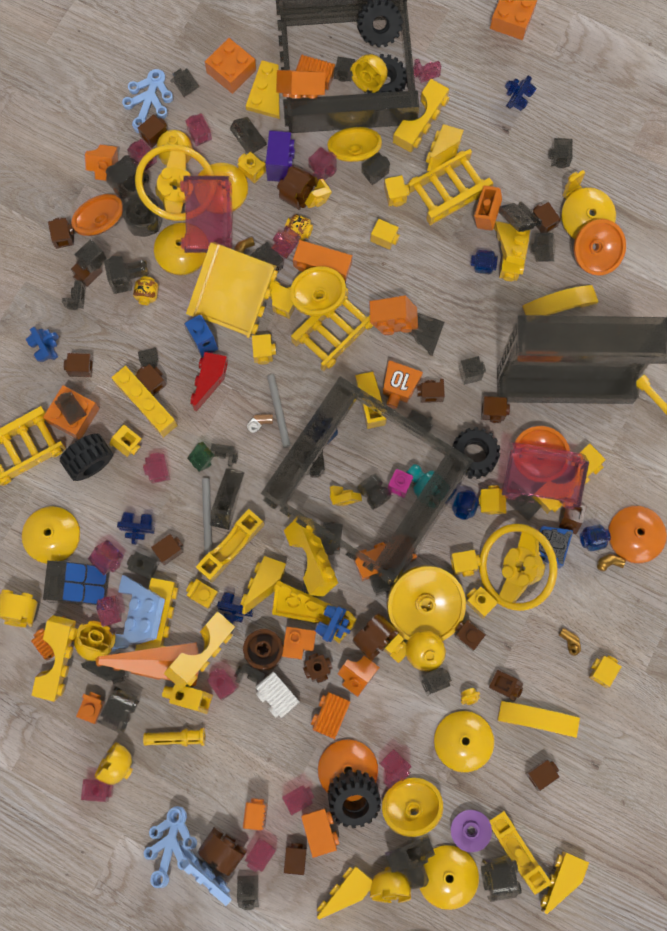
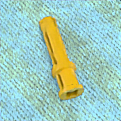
(184, 737)

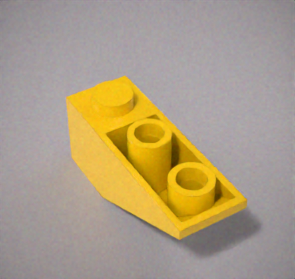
(445, 147)
(368, 384)
(264, 582)
(566, 879)
(350, 891)

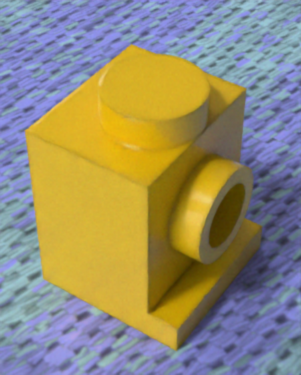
(254, 171)
(123, 436)

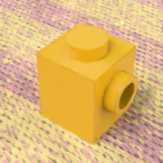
(396, 191)
(385, 234)
(510, 271)
(263, 349)
(492, 501)
(465, 563)
(481, 601)
(605, 670)

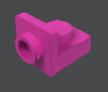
(400, 483)

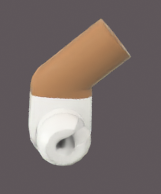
(258, 420)

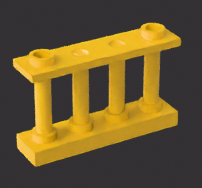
(450, 204)
(315, 323)
(20, 427)

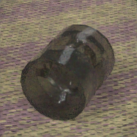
(374, 491)

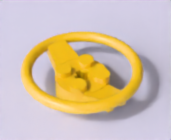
(171, 175)
(516, 577)

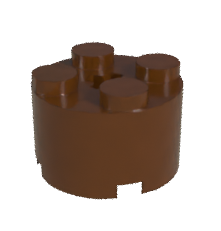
(296, 187)
(375, 636)
(257, 640)
(221, 851)

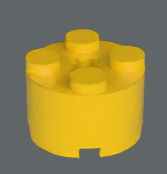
(17, 609)

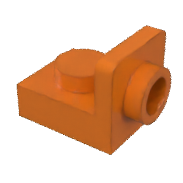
(90, 707)

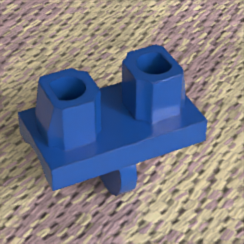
(46, 343)
(336, 615)

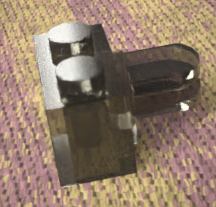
(121, 273)
(411, 859)

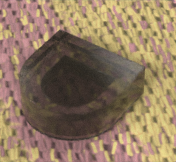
(148, 357)

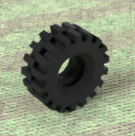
(369, 13)
(396, 73)

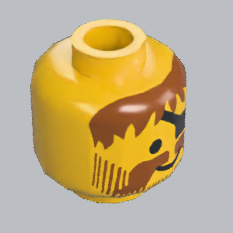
(300, 225)
(145, 290)

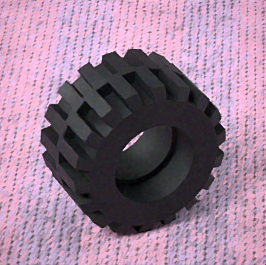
(483, 440)
(86, 457)
(354, 812)

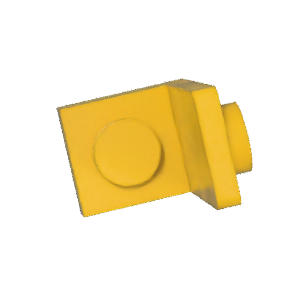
(574, 183)

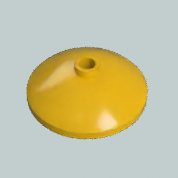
(355, 144)
(238, 179)
(577, 207)
(173, 257)
(318, 283)
(61, 541)
(449, 741)
(412, 796)
(454, 862)

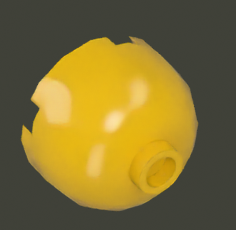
(369, 73)
(173, 137)
(93, 640)
(425, 651)
(115, 765)
(390, 886)

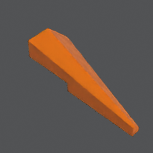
(148, 662)

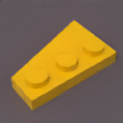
(263, 94)
(513, 243)
(298, 605)

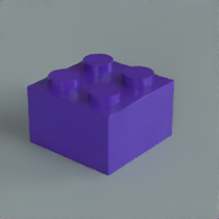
(279, 155)

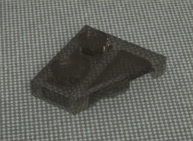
(428, 332)

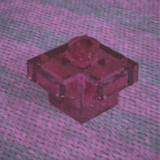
(323, 164)
(395, 768)

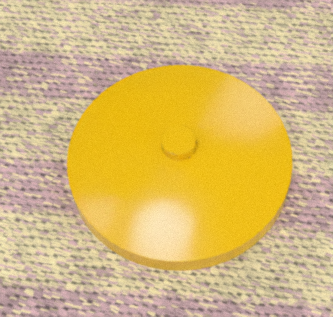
(426, 601)

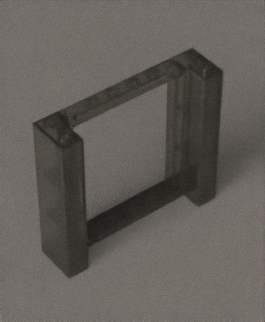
(345, 111)
(579, 358)
(421, 515)

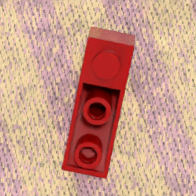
(211, 375)

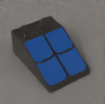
(74, 583)

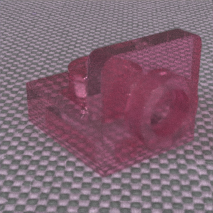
(427, 72)

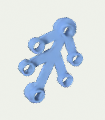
(148, 96)
(170, 844)

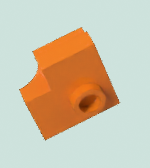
(100, 159)
(297, 642)
(357, 674)

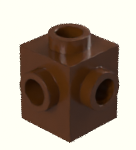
(321, 675)

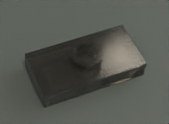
(525, 506)

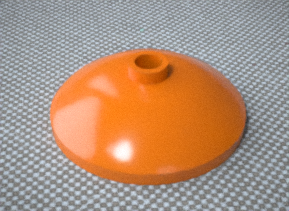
(97, 215)
(609, 247)
(543, 437)
(626, 540)
(344, 754)

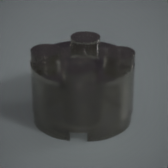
(122, 177)
(139, 218)
(117, 710)
(500, 878)

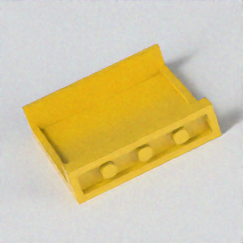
(232, 289)

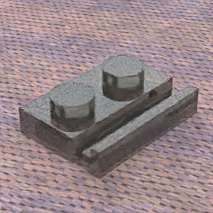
(519, 216)

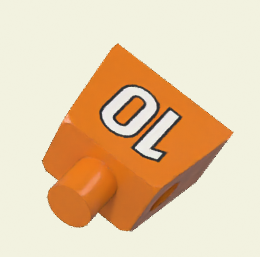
(400, 383)

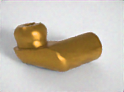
(244, 244)
(609, 560)
(572, 641)

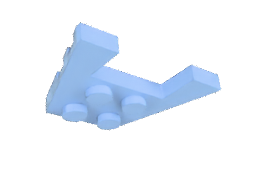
(142, 617)
(203, 874)

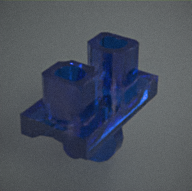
(516, 100)
(127, 524)
(227, 605)

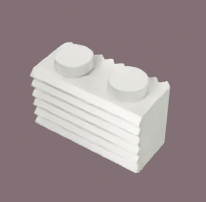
(277, 695)

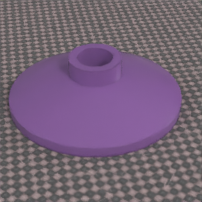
(471, 842)

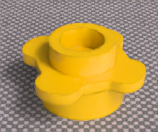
(470, 696)

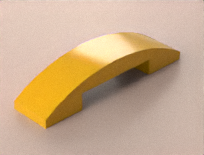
(562, 301)
(538, 719)
(517, 850)

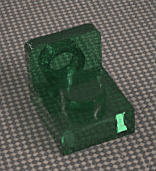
(201, 457)

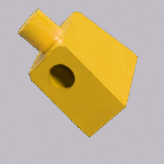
(188, 698)

